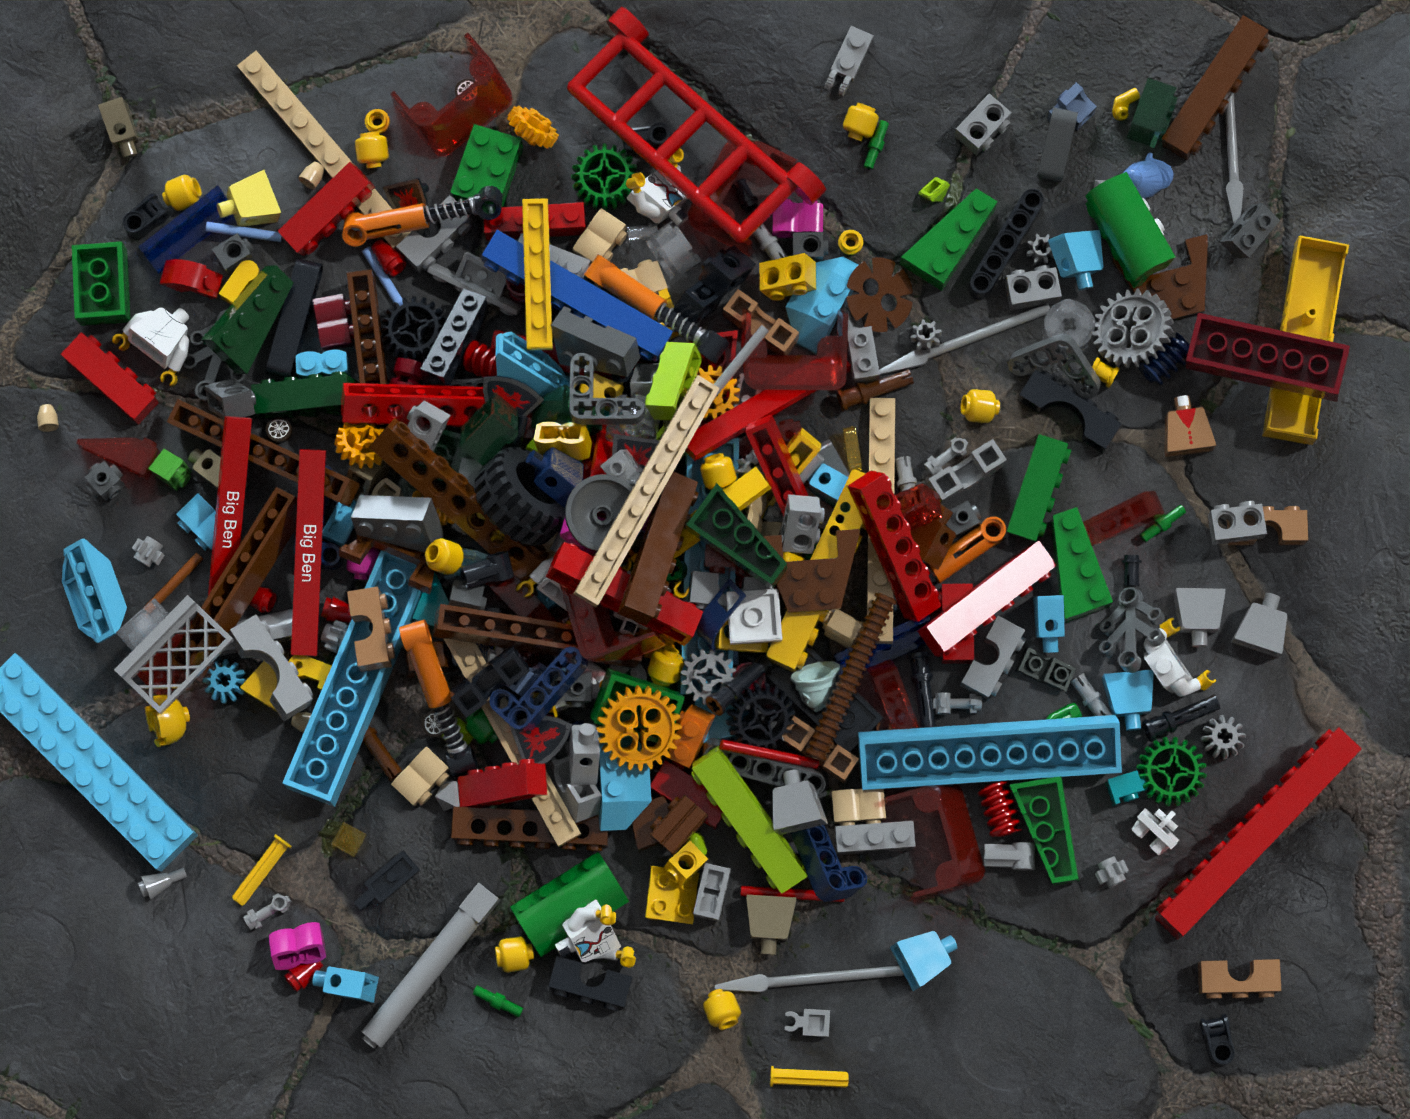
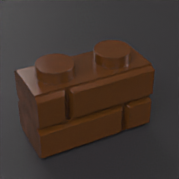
(678, 824)

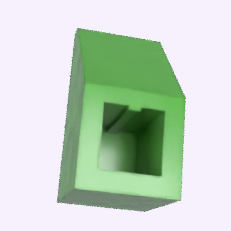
(171, 470)

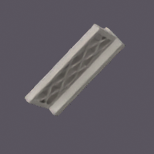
(158, 639)

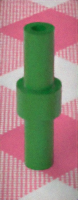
(876, 145)
(1163, 523)
(498, 1001)

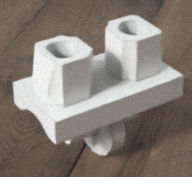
(1165, 838)

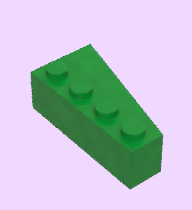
(947, 243)
(1038, 486)
(1077, 567)
(1048, 821)

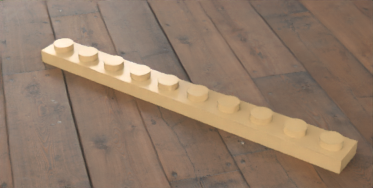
(307, 129)
(881, 460)
(646, 491)
(549, 806)

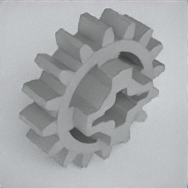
(710, 663)

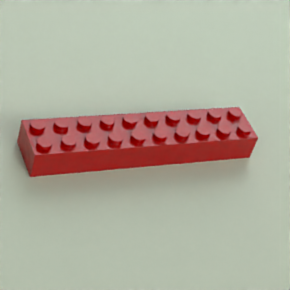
(1259, 831)

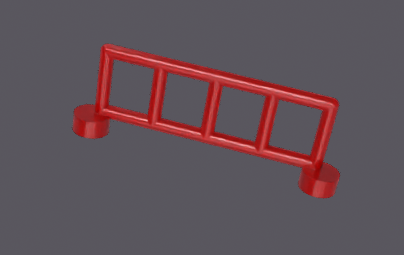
(629, 36)

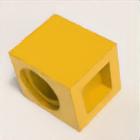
(689, 854)

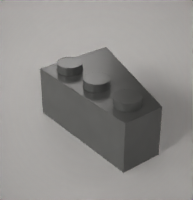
(609, 348)
(398, 520)

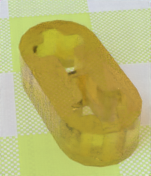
(852, 449)

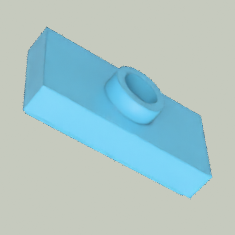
(339, 524)

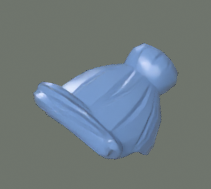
(1150, 176)

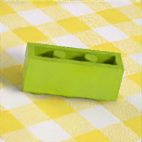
(673, 378)

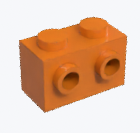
(694, 729)

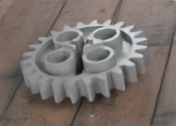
(1111, 327)

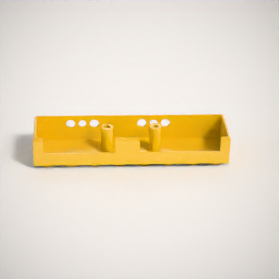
(1309, 312)
(800, 628)

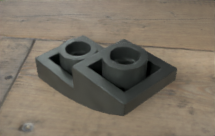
(1045, 669)

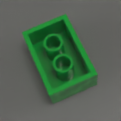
(487, 161)
(101, 283)
(617, 681)

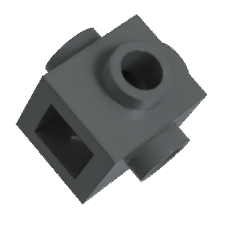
(111, 486)

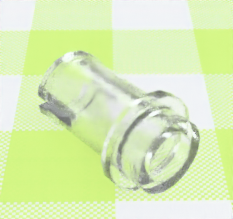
(642, 232)

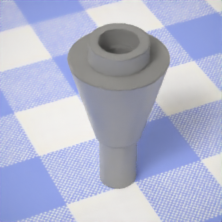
(154, 884)

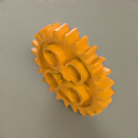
(615, 729)

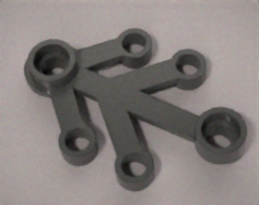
(214, 364)
(1129, 602)

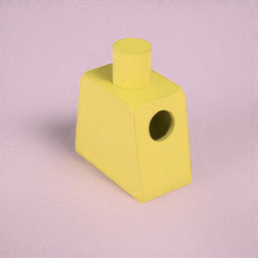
(251, 201)

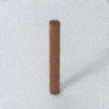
(173, 583)

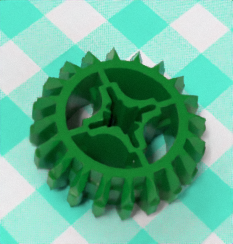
(595, 176)
(1182, 772)

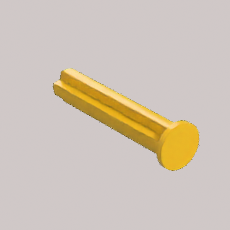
(260, 870)
(808, 1078)

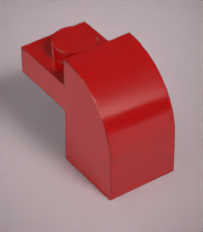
(191, 276)

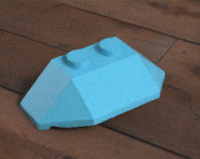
(818, 309)
(528, 366)
(92, 591)
(622, 790)

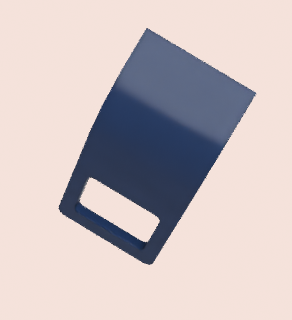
(715, 615)

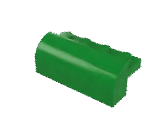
(1129, 229)
(551, 905)

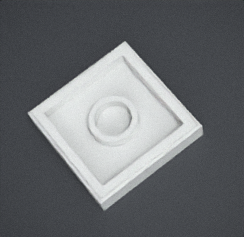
(755, 618)

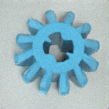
(216, 675)

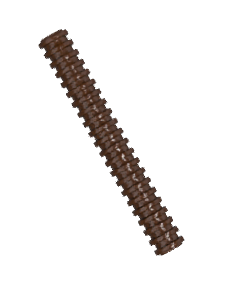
(851, 674)

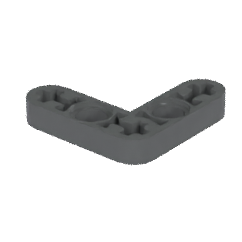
(1058, 355)
(587, 401)

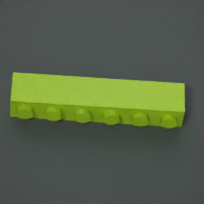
(749, 819)

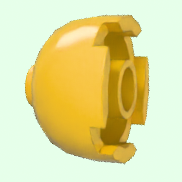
(170, 724)

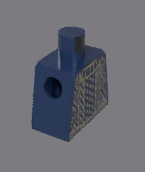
(556, 473)

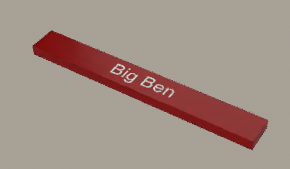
(230, 494)
(308, 552)

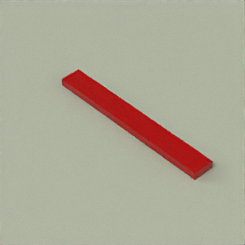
(737, 419)

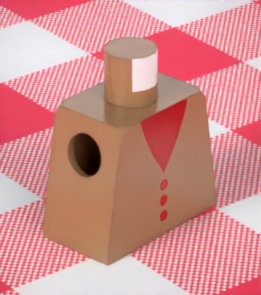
(1187, 430)

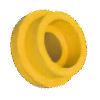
(377, 114)
(853, 235)

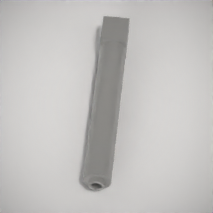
(430, 965)

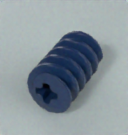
(1173, 354)

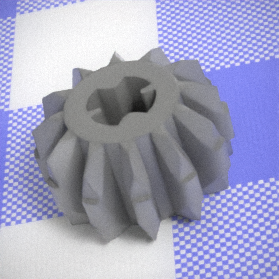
(1217, 744)

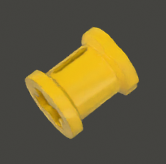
(1105, 372)

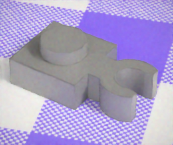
(813, 1022)

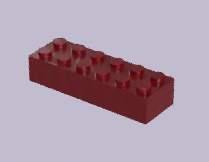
(1267, 357)

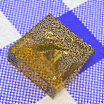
(349, 839)

